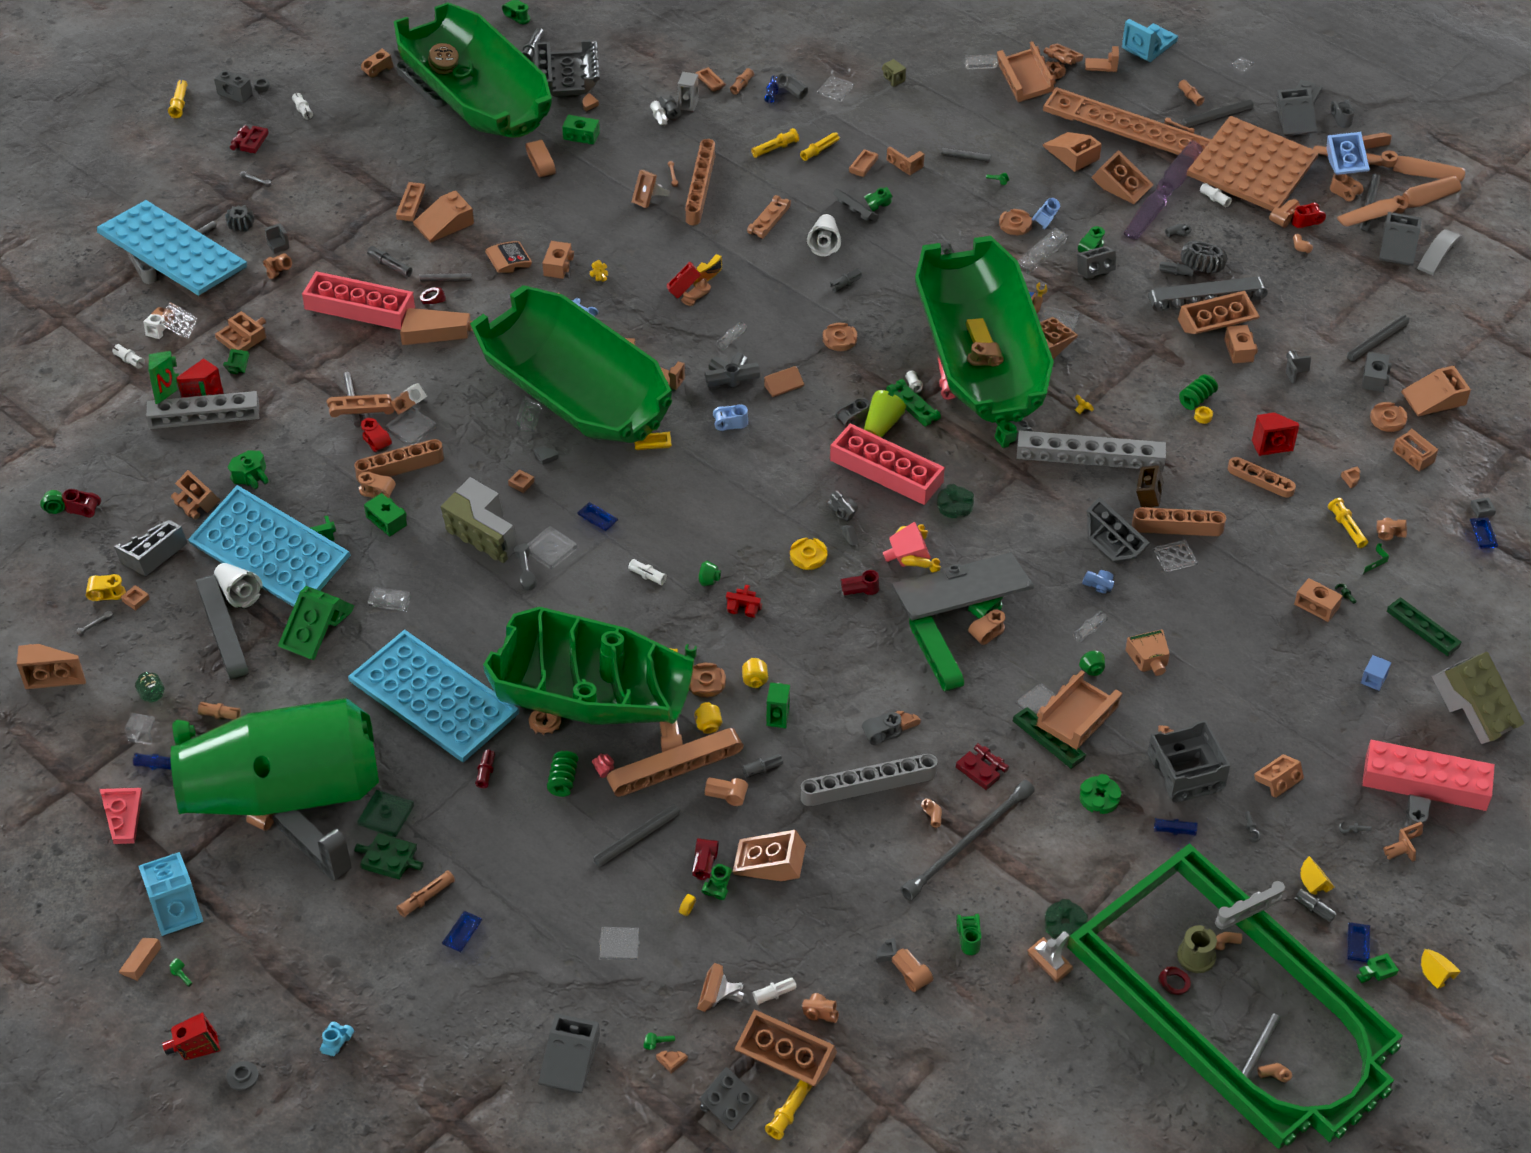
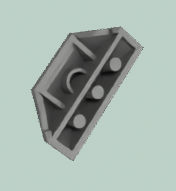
(1113, 533)

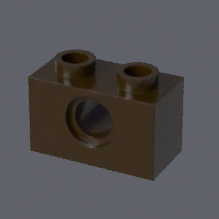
(1150, 486)

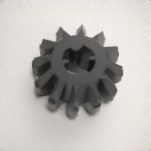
(239, 218)

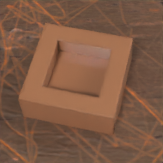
(521, 481)
(135, 597)

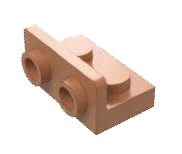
(1280, 774)

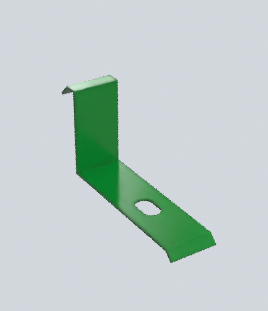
(1385, 558)

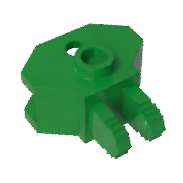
(248, 470)

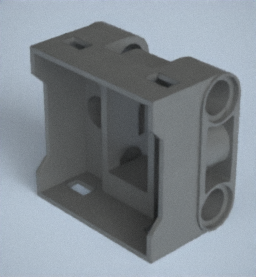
(1184, 747)

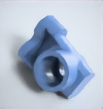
(1102, 581)

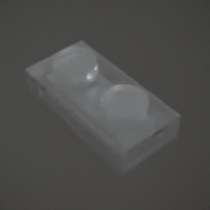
(389, 598)

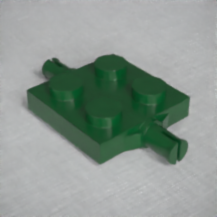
(388, 856)

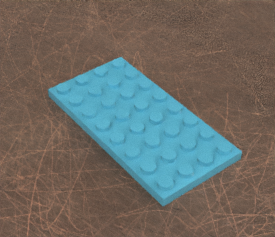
(172, 247)
(270, 544)
(433, 695)

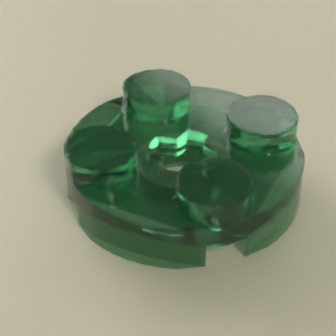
(955, 493)
(1061, 910)

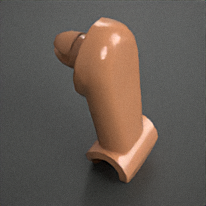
(700, 290)

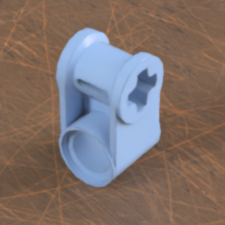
(1047, 212)
(732, 418)

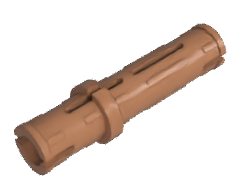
(419, 898)

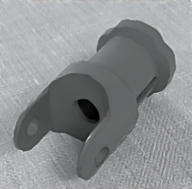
(670, 107)

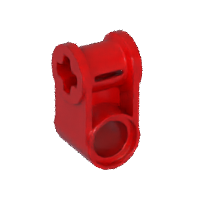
(1308, 215)
(375, 434)

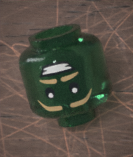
(149, 687)

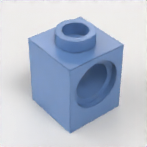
(1376, 672)

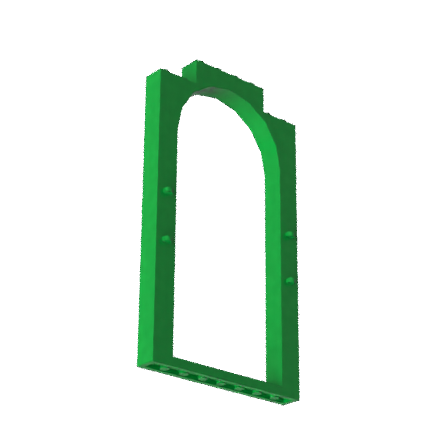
(1271, 1117)

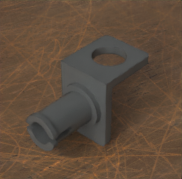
(1296, 365)

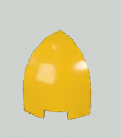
(1314, 877)
(1437, 968)

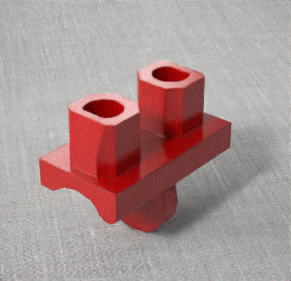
(743, 598)

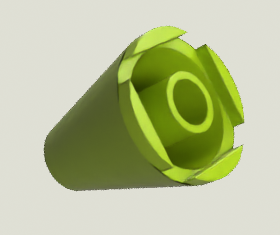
(883, 412)

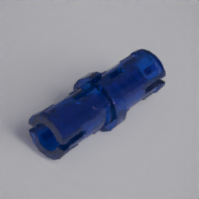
(771, 90)
(152, 761)
(1175, 827)

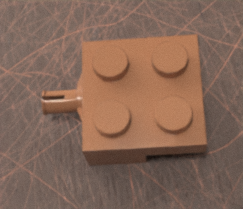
(242, 332)

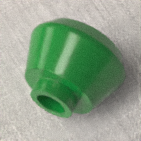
(52, 502)
(709, 574)
(1092, 663)
(182, 731)

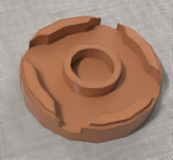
(1015, 222)
(839, 337)
(1388, 417)
(707, 680)

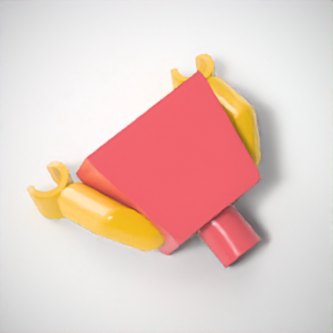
(910, 548)

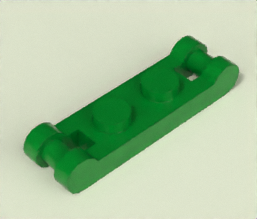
(914, 404)

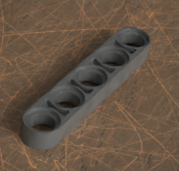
(421, 88)

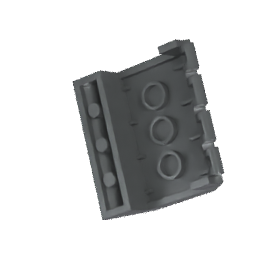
(569, 71)

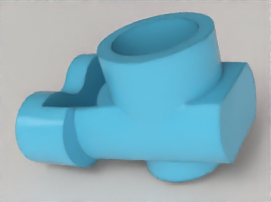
(334, 1038)

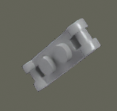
(1256, 903)

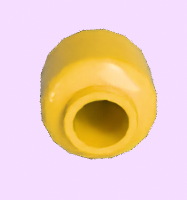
(755, 673)
(708, 718)

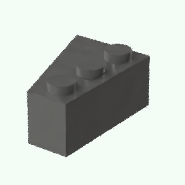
(153, 548)

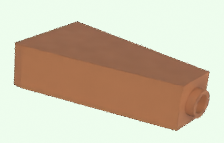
(434, 326)

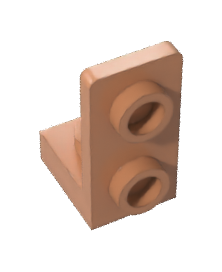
(1108, 65)
(908, 165)
(675, 375)

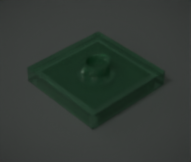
(385, 813)

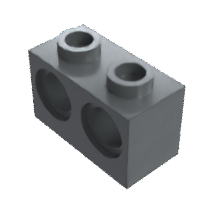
(1096, 261)

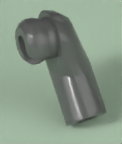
(1179, 229)

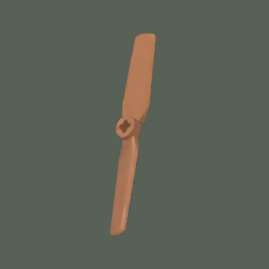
(1409, 165)
(1413, 197)

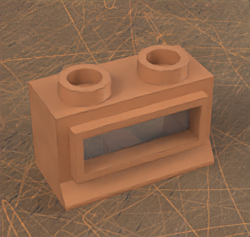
(1415, 450)

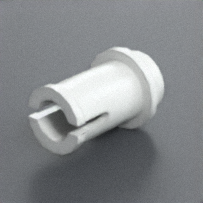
(914, 383)

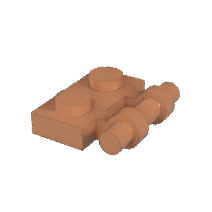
(1063, 54)

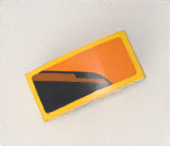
(709, 270)

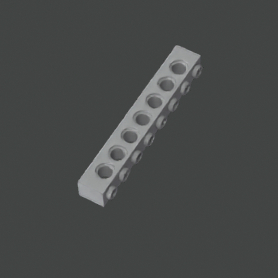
(1090, 450)

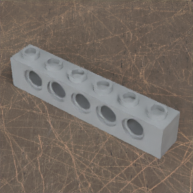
(203, 410)

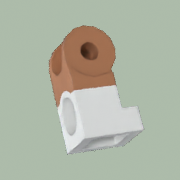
(152, 325)
(408, 398)

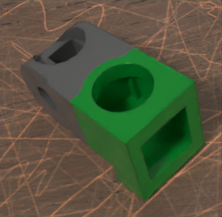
(1009, 432)

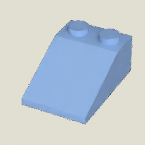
(1347, 153)

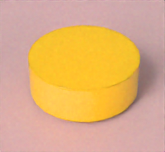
(1203, 414)
(687, 905)

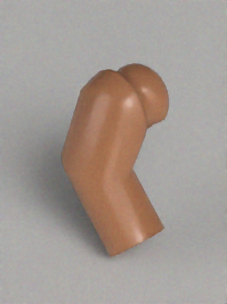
(933, 811)

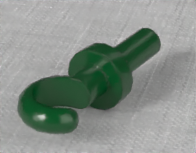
(1346, 592)

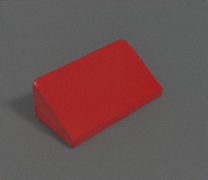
(683, 280)

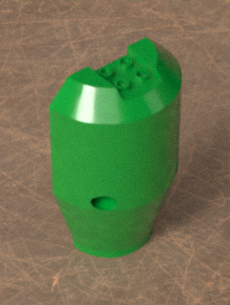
(587, 670)
(277, 761)

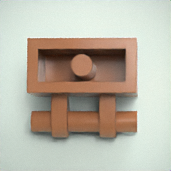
(197, 491)

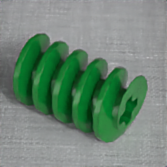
(1198, 391)
(562, 773)

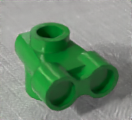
(880, 197)
(717, 886)

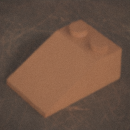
(1122, 178)
(445, 217)
(48, 667)
(770, 856)

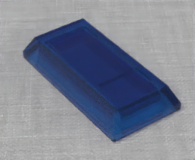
(597, 516)
(1484, 533)
(462, 931)
(1358, 942)

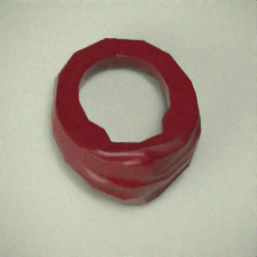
(438, 298)
(1169, 971)

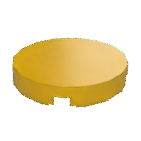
(808, 553)

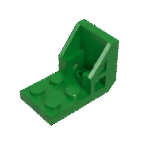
(310, 621)

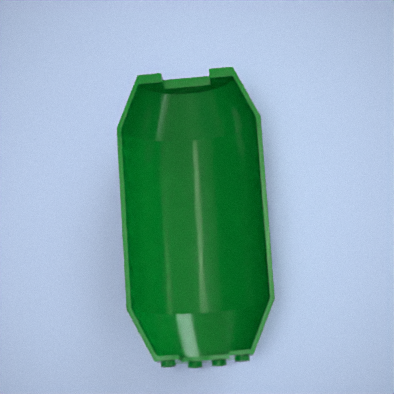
(507, 90)
(989, 287)
(575, 366)

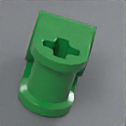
(517, 11)
(1092, 240)
(983, 608)
(969, 933)

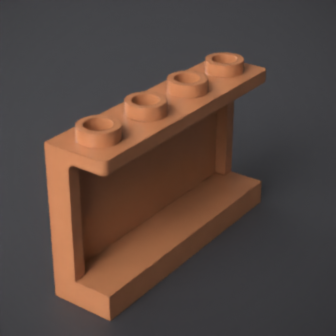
(1026, 73)
(1077, 711)

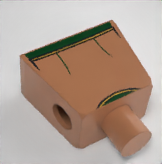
(1149, 651)

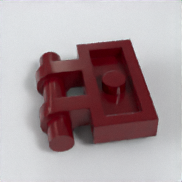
(249, 139)
(978, 770)

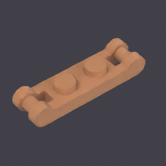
(769, 217)
(359, 404)

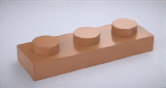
(410, 201)

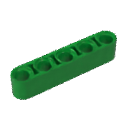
(937, 653)

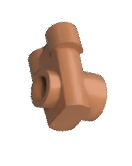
(276, 264)
(1388, 527)
(820, 1008)

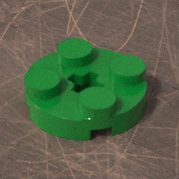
(1104, 785)

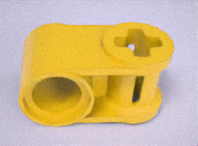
(104, 587)

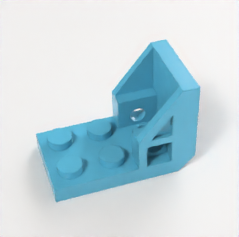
(1147, 41)
(171, 893)

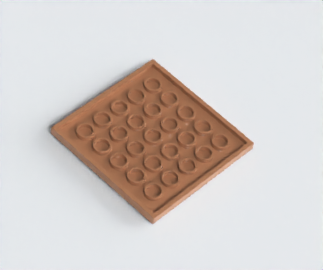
(1252, 163)

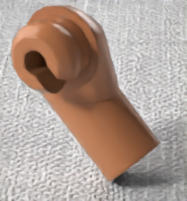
(1300, 245)
(1228, 937)
(1275, 1070)

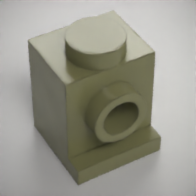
(894, 72)

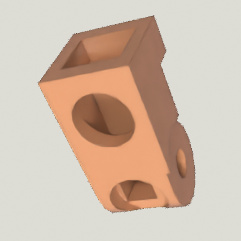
(377, 63)

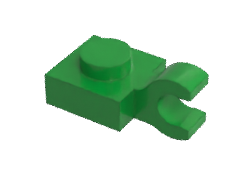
(1380, 967)

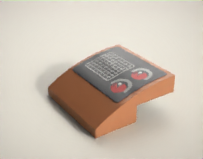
(508, 256)

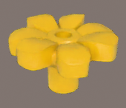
(599, 271)
(1082, 405)

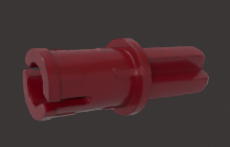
(485, 769)

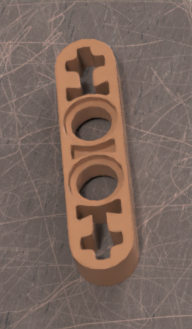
(1259, 479)

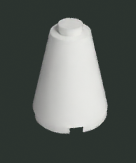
(824, 236)
(238, 585)

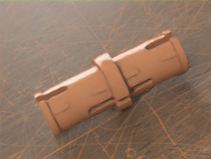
(746, 76)
(1191, 92)
(219, 711)

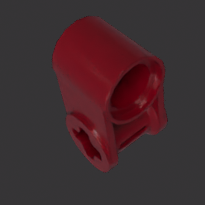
(80, 503)

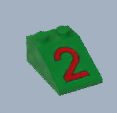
(163, 375)

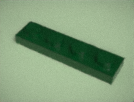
(1424, 626)
(1068, 755)

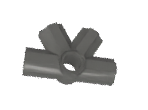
(732, 372)

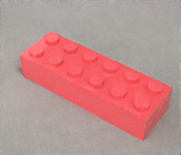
(357, 300)
(887, 464)
(1428, 775)

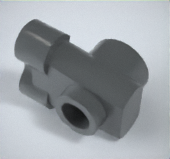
(842, 507)

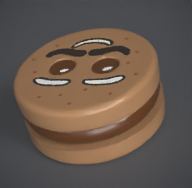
(443, 58)

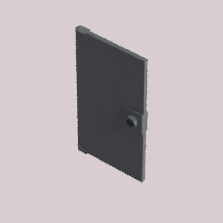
(962, 585)

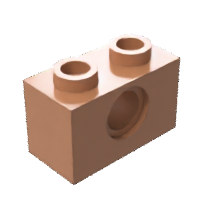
(557, 259)
(1240, 344)
(1318, 599)

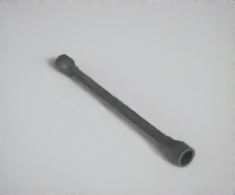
(914, 886)

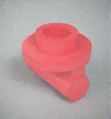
(603, 764)

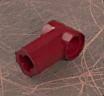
(866, 583)
(705, 854)

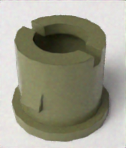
(1202, 959)

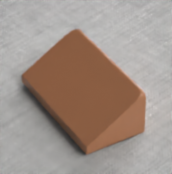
(1376, 140)
(783, 381)
(140, 958)

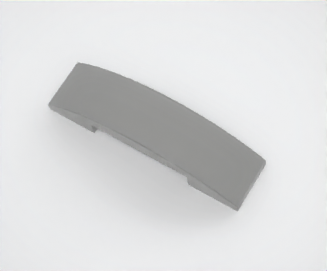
(1437, 251)

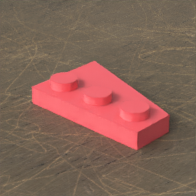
(122, 813)

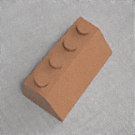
(1217, 313)
(786, 1048)

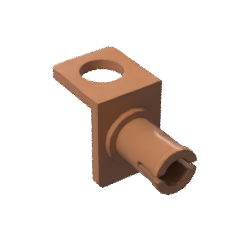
(1404, 844)

